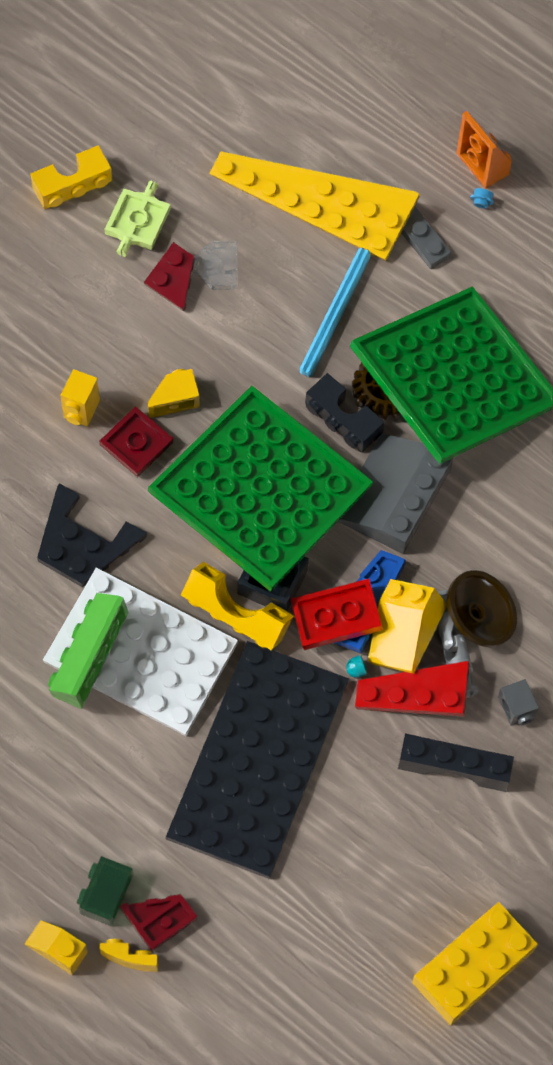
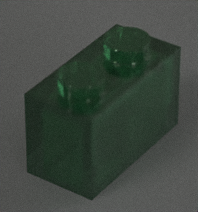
(105, 891)

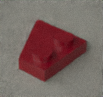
(172, 276)
(159, 918)

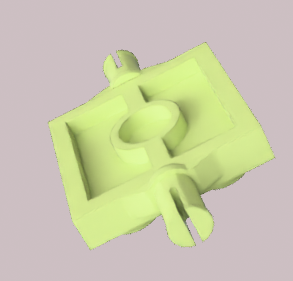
(137, 219)

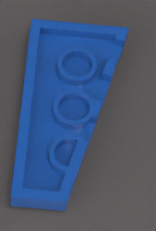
(379, 571)

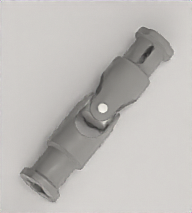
(454, 641)

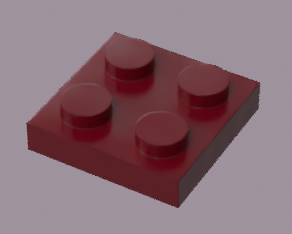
(136, 441)

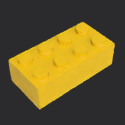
(474, 963)

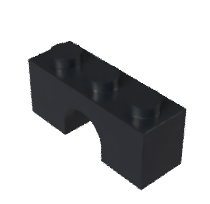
(357, 429)

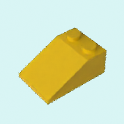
(408, 622)

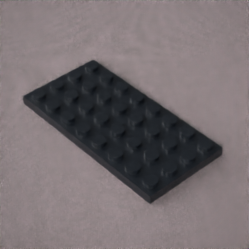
(257, 760)

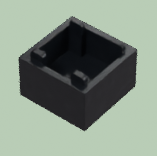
(281, 594)

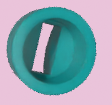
(356, 667)

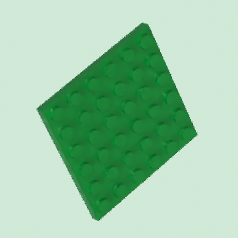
(455, 374)
(260, 487)

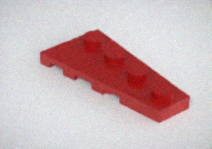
(427, 691)

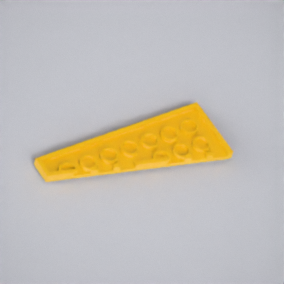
(345, 207)

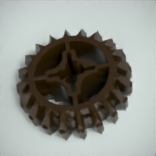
(369, 394)

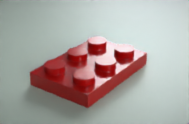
(336, 614)

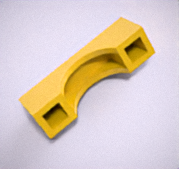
(208, 590)

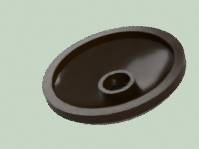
(482, 608)

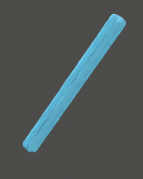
(335, 312)

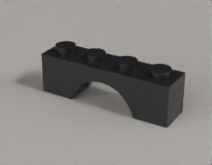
(481, 766)

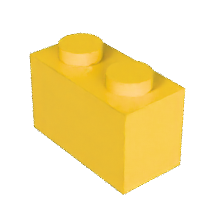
(80, 398)

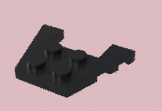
(76, 550)

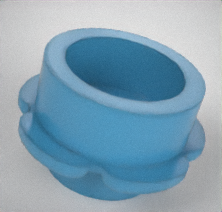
(482, 198)

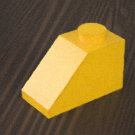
(174, 394)
(57, 946)

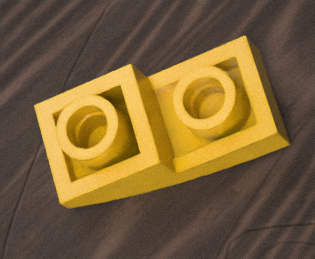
(119, 953)

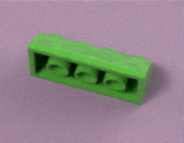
(89, 649)

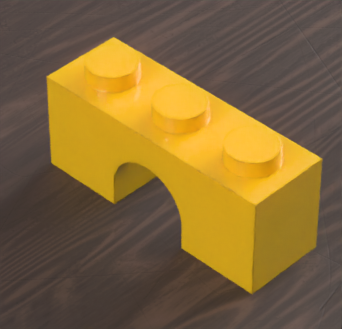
(55, 188)

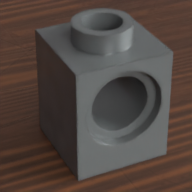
(518, 703)

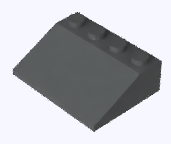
(401, 492)

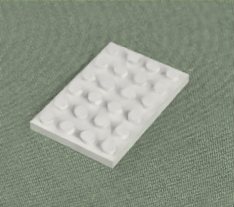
(161, 658)

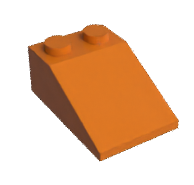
(481, 152)

